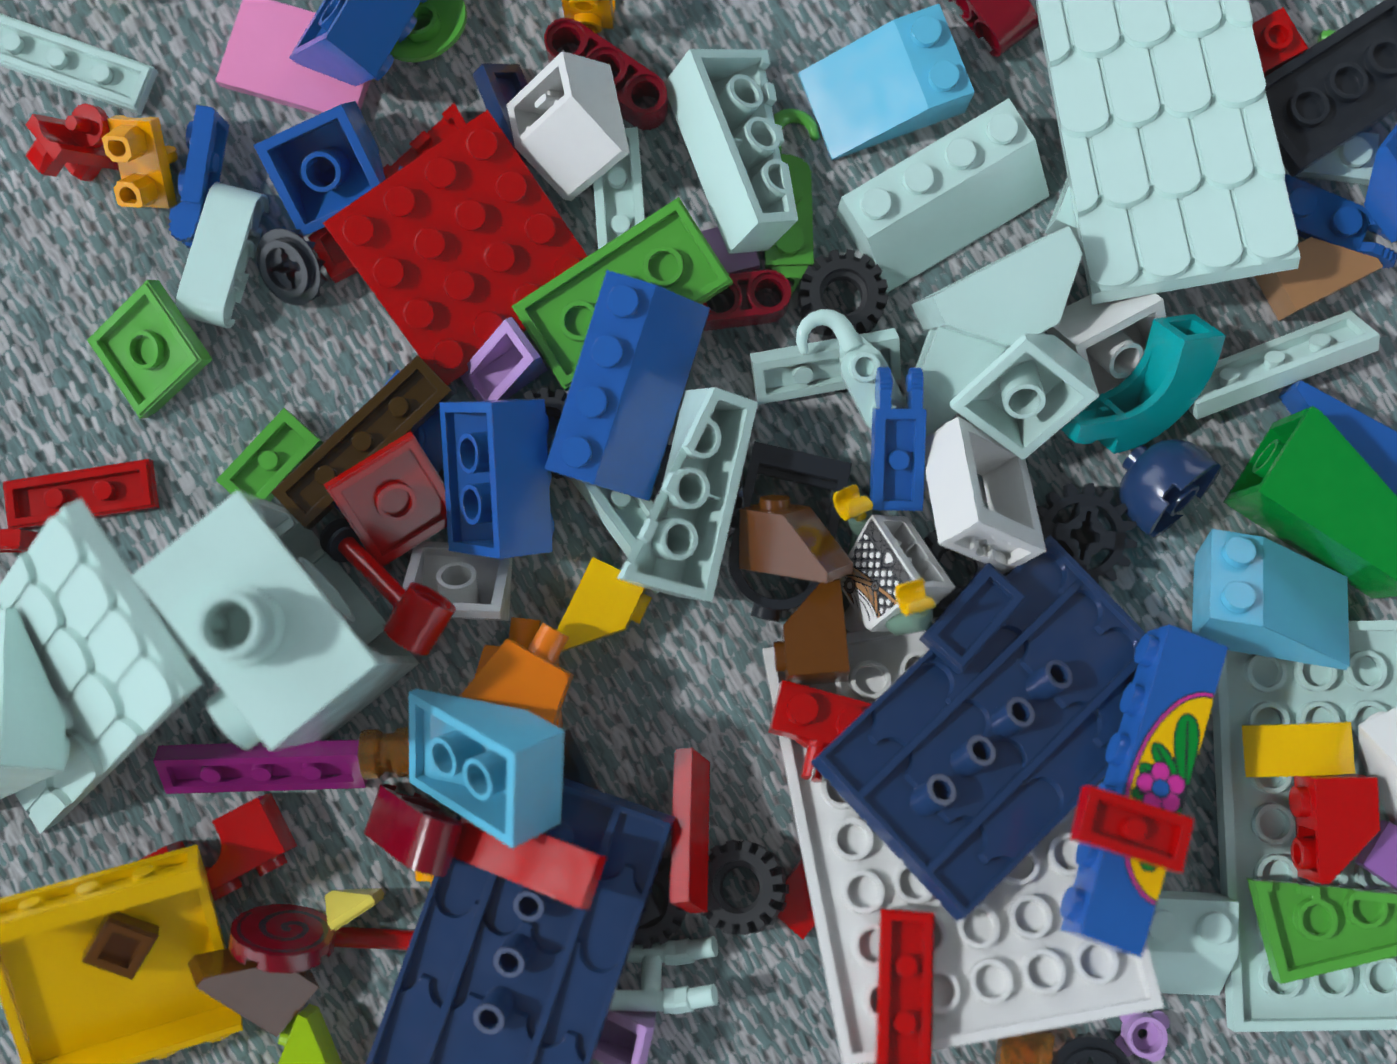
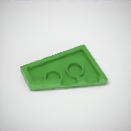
(1322, 927)

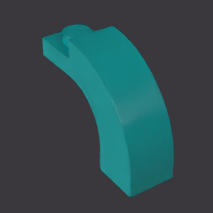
(1158, 391)

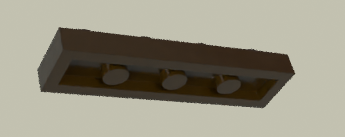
(391, 413)

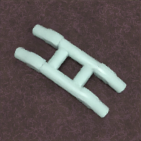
(669, 1000)

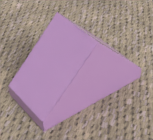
(503, 364)
(626, 1037)

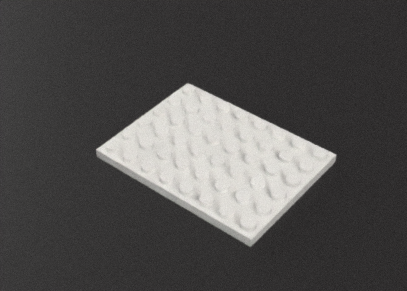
(993, 971)

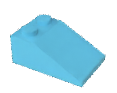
(888, 83)
(1269, 601)
(487, 763)

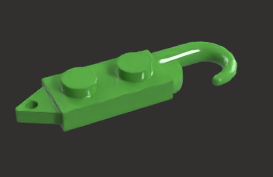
(794, 249)

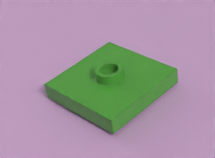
(149, 349)

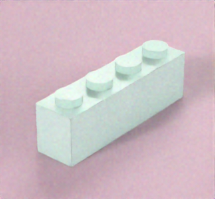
(734, 143)
(691, 517)

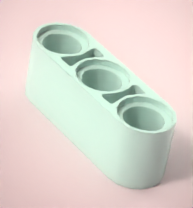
(220, 253)

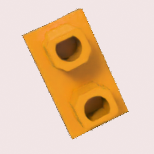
(142, 162)

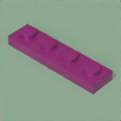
(234, 769)

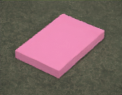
(260, 64)

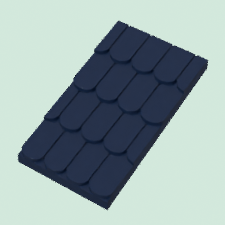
(991, 759)
(516, 971)

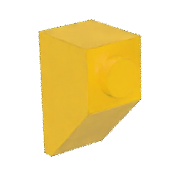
(602, 606)

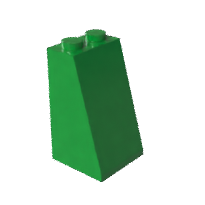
(1322, 501)

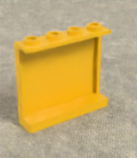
(91, 1016)

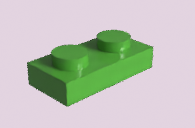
(270, 457)

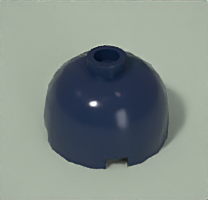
(1164, 482)

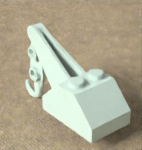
(965, 325)

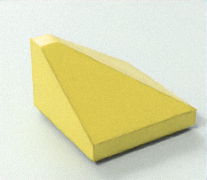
(348, 904)

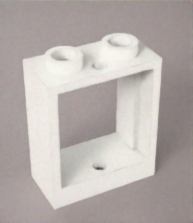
(1011, 527)

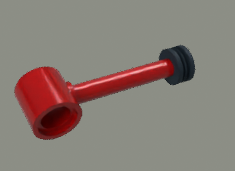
(417, 613)

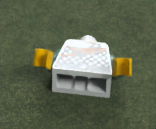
(893, 570)

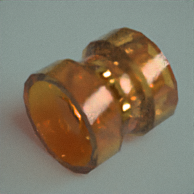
(383, 753)

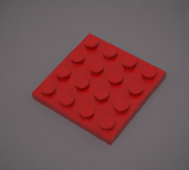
(456, 243)

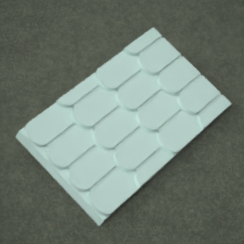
(1167, 144)
(100, 651)

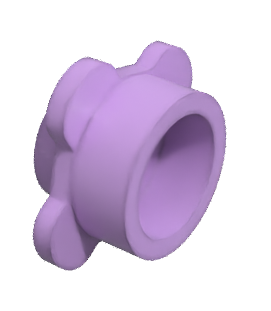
(1156, 1039)

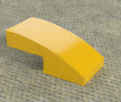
(1298, 749)

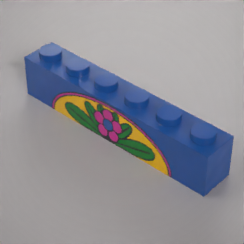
(1150, 763)

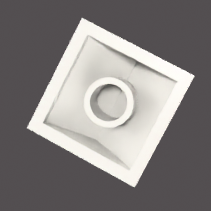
(473, 583)

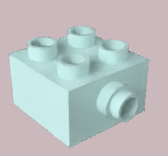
(271, 625)

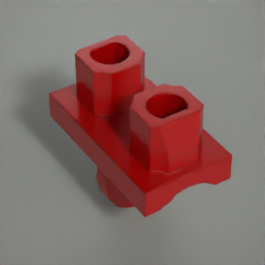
(70, 143)

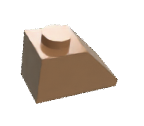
(1320, 273)

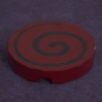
(281, 938)

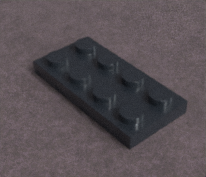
(1335, 88)

